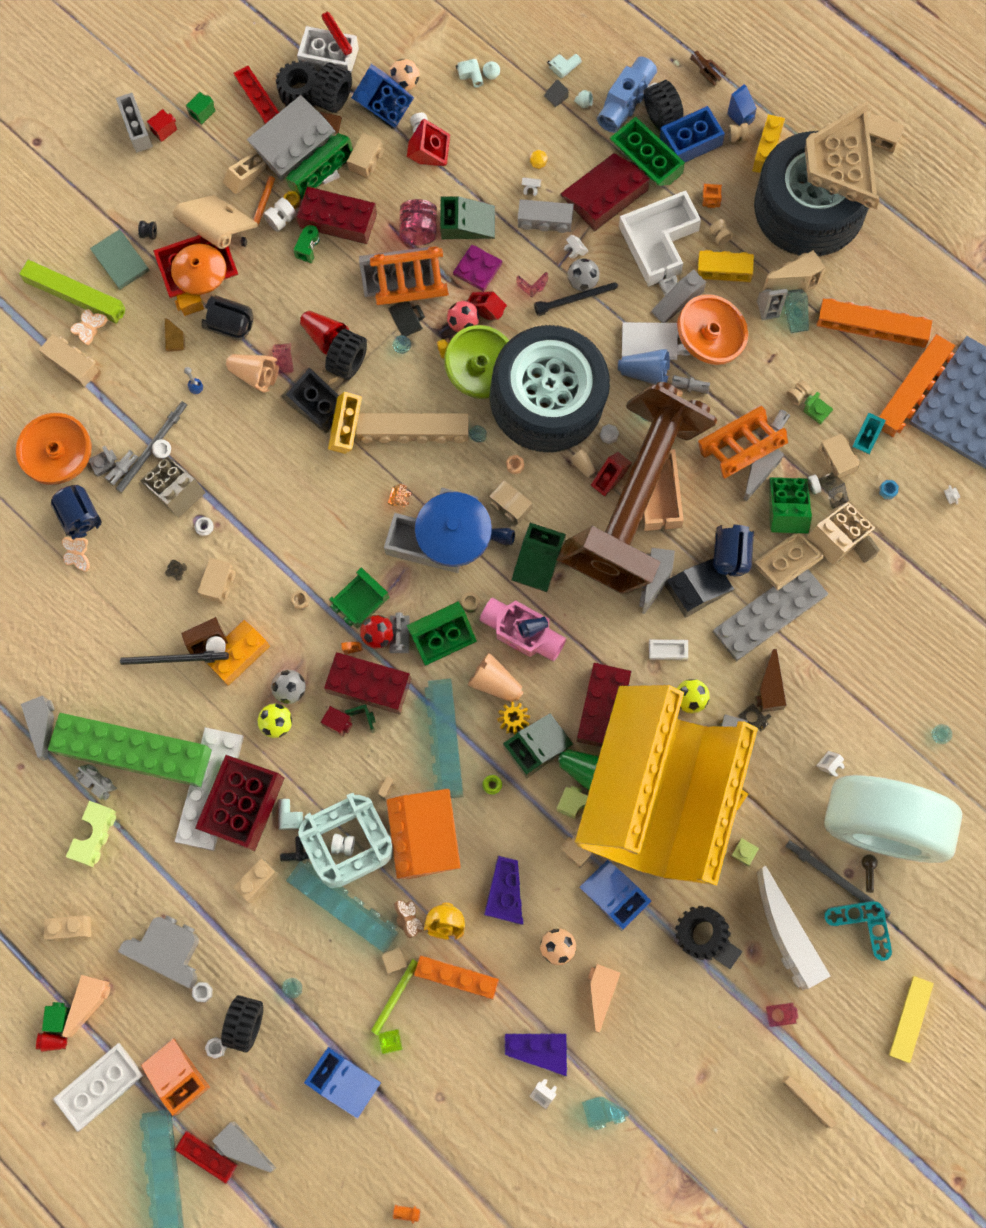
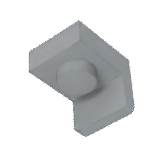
(103, 462)

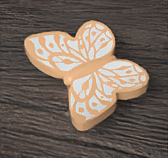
(88, 326)
(75, 552)

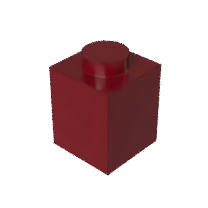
(337, 721)

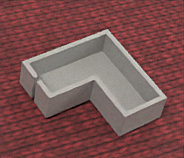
(403, 543)

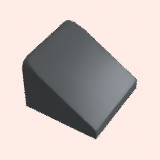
(557, 93)
(730, 956)

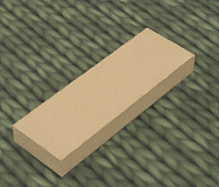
(827, 1121)

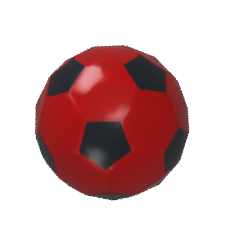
(377, 631)

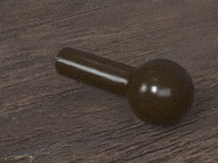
(869, 863)

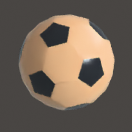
(405, 73)
(558, 946)

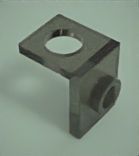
(832, 486)
(762, 721)

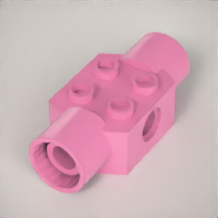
(505, 622)

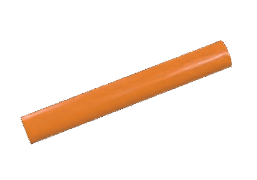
(264, 198)

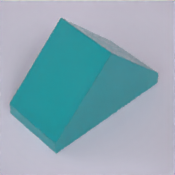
(868, 433)

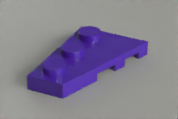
(504, 893)
(541, 1050)

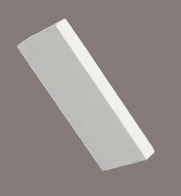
(98, 1087)

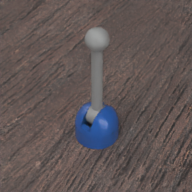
(193, 382)

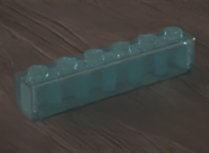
(445, 737)
(343, 907)
(161, 1169)

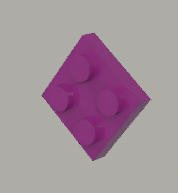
(477, 267)

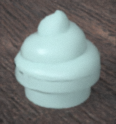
(491, 70)
(584, 99)

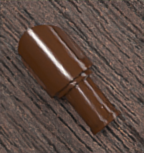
(706, 66)

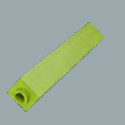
(72, 291)

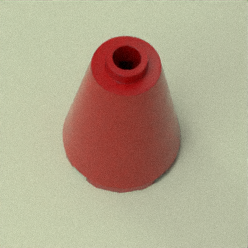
(321, 329)

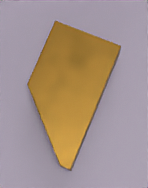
(173, 337)

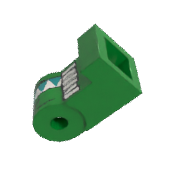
(304, 247)

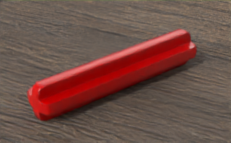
(336, 33)

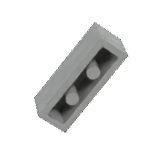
(134, 122)
(545, 216)

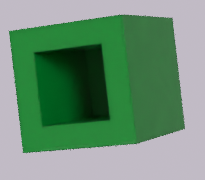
(200, 107)
(55, 1017)

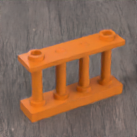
(403, 293)
(735, 430)

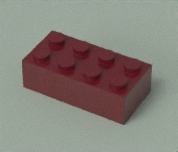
(337, 215)
(368, 683)
(600, 701)

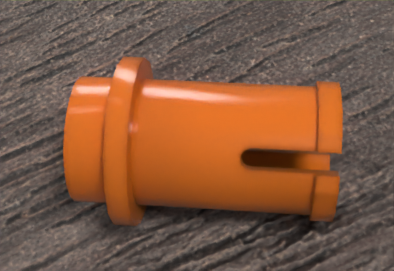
(407, 1213)

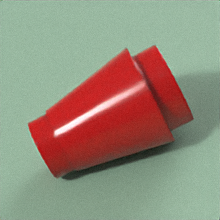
(50, 1042)

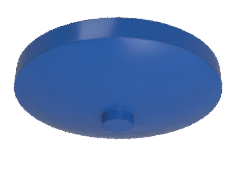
(453, 529)

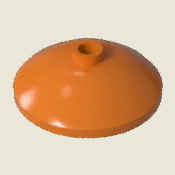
(202, 277)

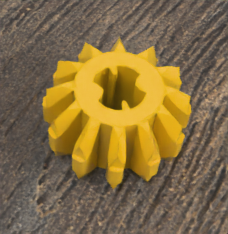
(510, 712)

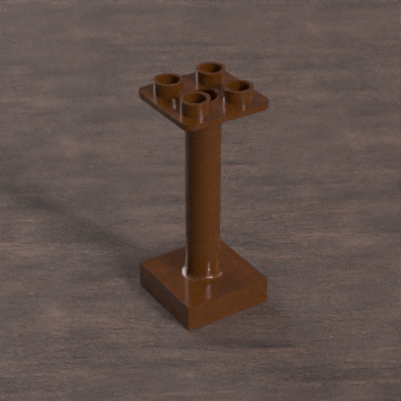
(608, 554)

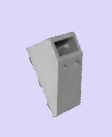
(663, 573)

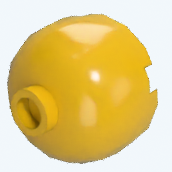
(445, 921)

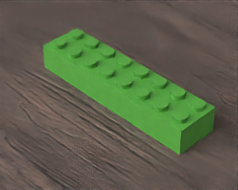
(130, 749)

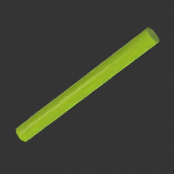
(394, 997)

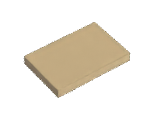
(788, 560)

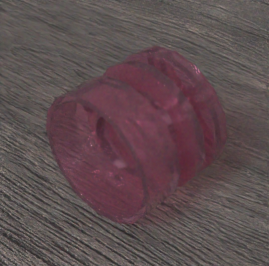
(418, 222)

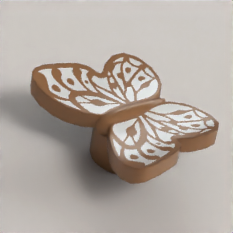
(406, 918)

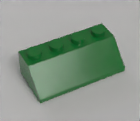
(648, 152)
(321, 164)

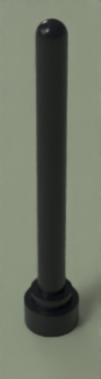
(543, 307)

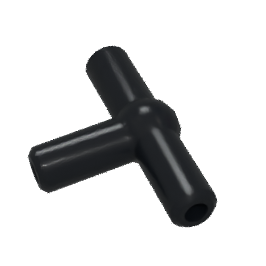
(299, 855)

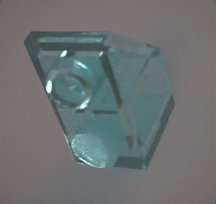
(601, 1110)

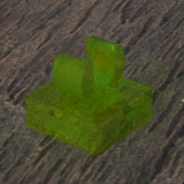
(390, 1041)

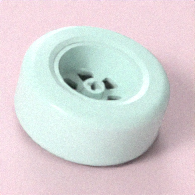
(893, 818)

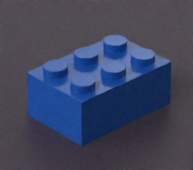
(693, 134)

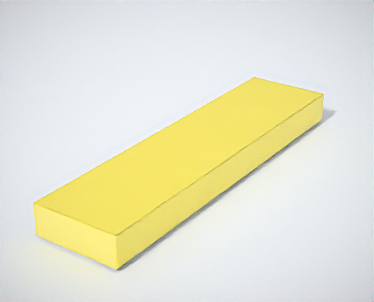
(911, 1019)

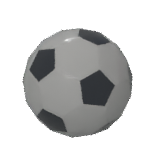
(583, 274)
(288, 686)

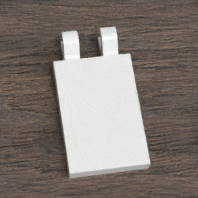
(651, 337)

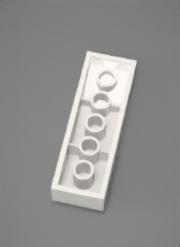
(789, 935)

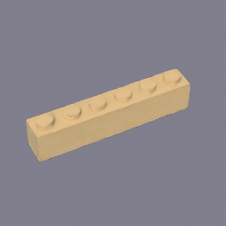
(412, 427)

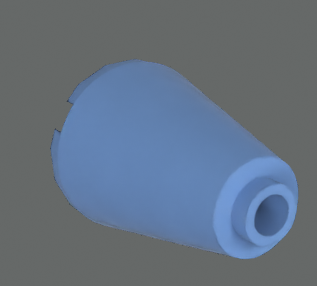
(646, 366)

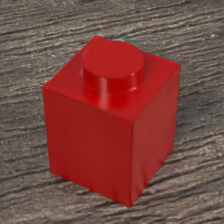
(162, 125)

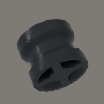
(147, 229)

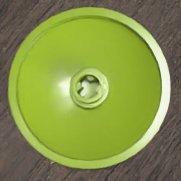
(471, 359)

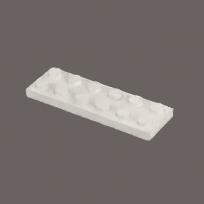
(222, 744)

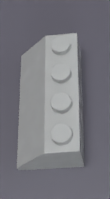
(370, 274)

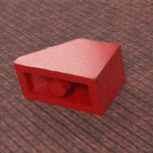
(488, 304)
(611, 473)

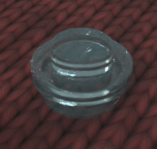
(401, 344)
(478, 433)
(942, 734)
(292, 988)

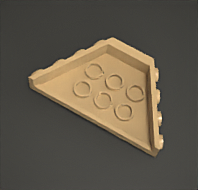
(842, 158)

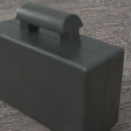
(406, 318)

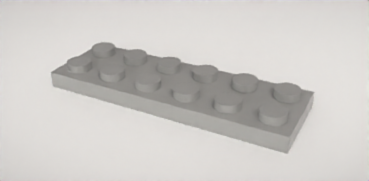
(769, 614)

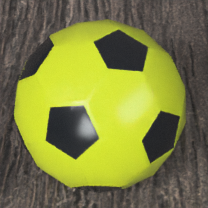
(695, 696)
(274, 720)

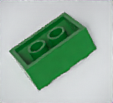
(441, 633)

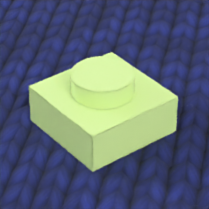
(745, 852)

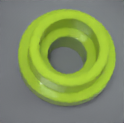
(492, 778)

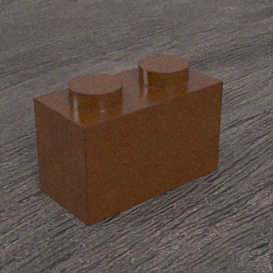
(196, 637)

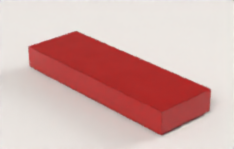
(206, 1157)

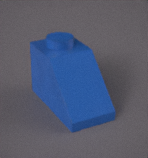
(741, 106)

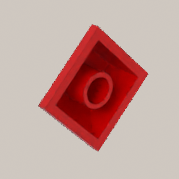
(429, 145)

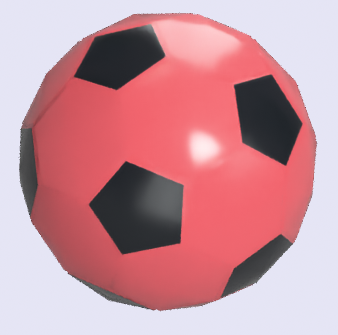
(462, 315)

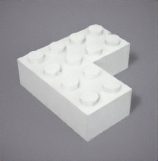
(651, 233)

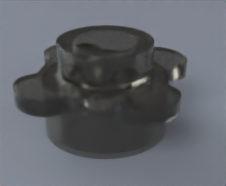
(174, 564)

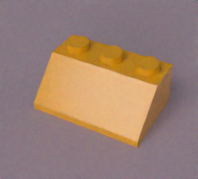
(244, 648)

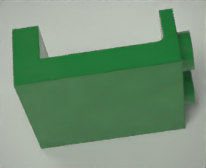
(359, 599)

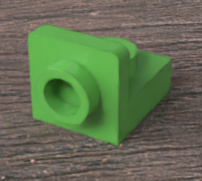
(816, 408)

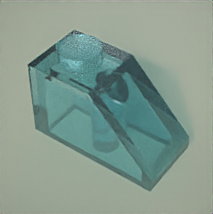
(797, 310)

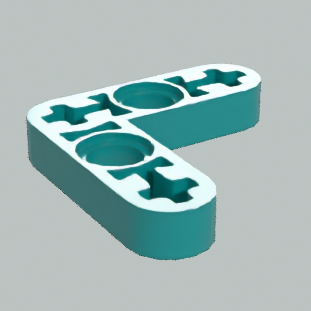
(872, 920)

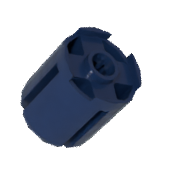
(75, 511)
(733, 550)

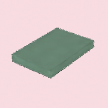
(119, 259)

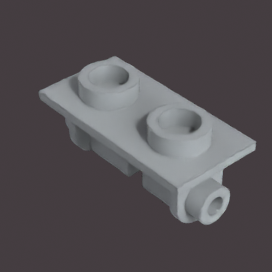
(400, 641)
(102, 785)

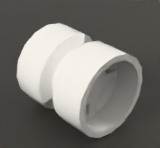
(284, 210)

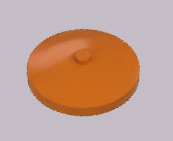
(712, 329)
(53, 448)

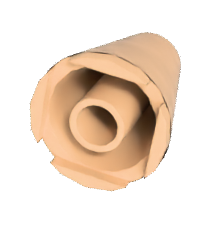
(254, 370)
(495, 680)

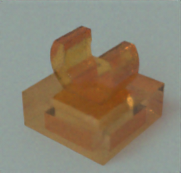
(397, 495)

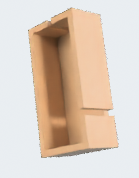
(665, 502)

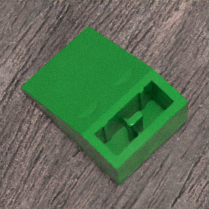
(789, 505)

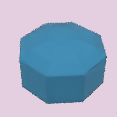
(888, 489)

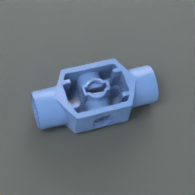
(626, 93)

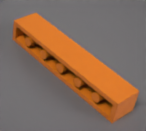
(874, 322)
(915, 384)

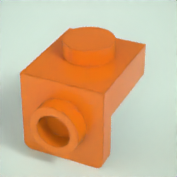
(711, 195)

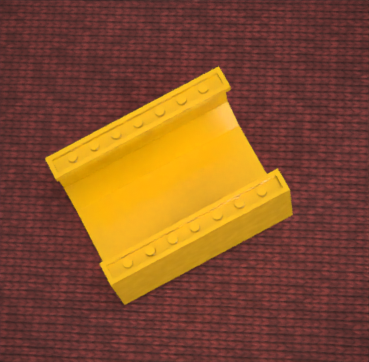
(665, 788)

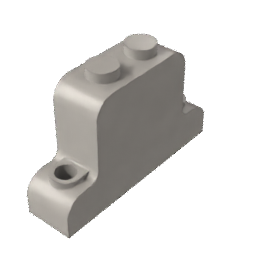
(165, 950)

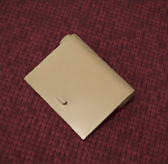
(213, 219)

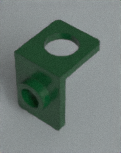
(361, 709)

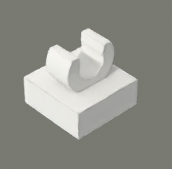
(531, 183)
(576, 245)
(830, 763)
(542, 1094)

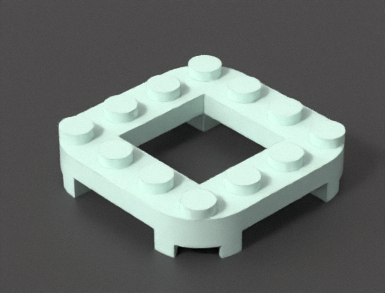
(334, 816)

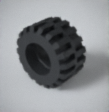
(292, 75)
(331, 87)
(663, 103)
(346, 354)
(689, 923)
(242, 1023)

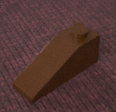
(771, 690)

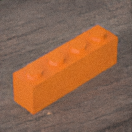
(456, 977)

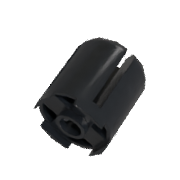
(228, 318)

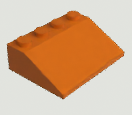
(423, 834)

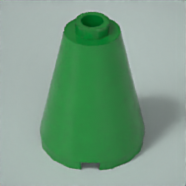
(579, 766)

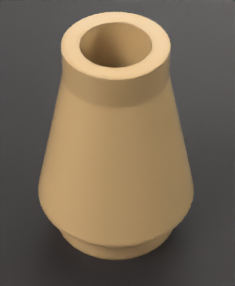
(583, 463)

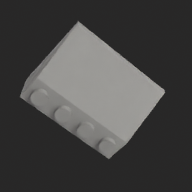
(291, 137)

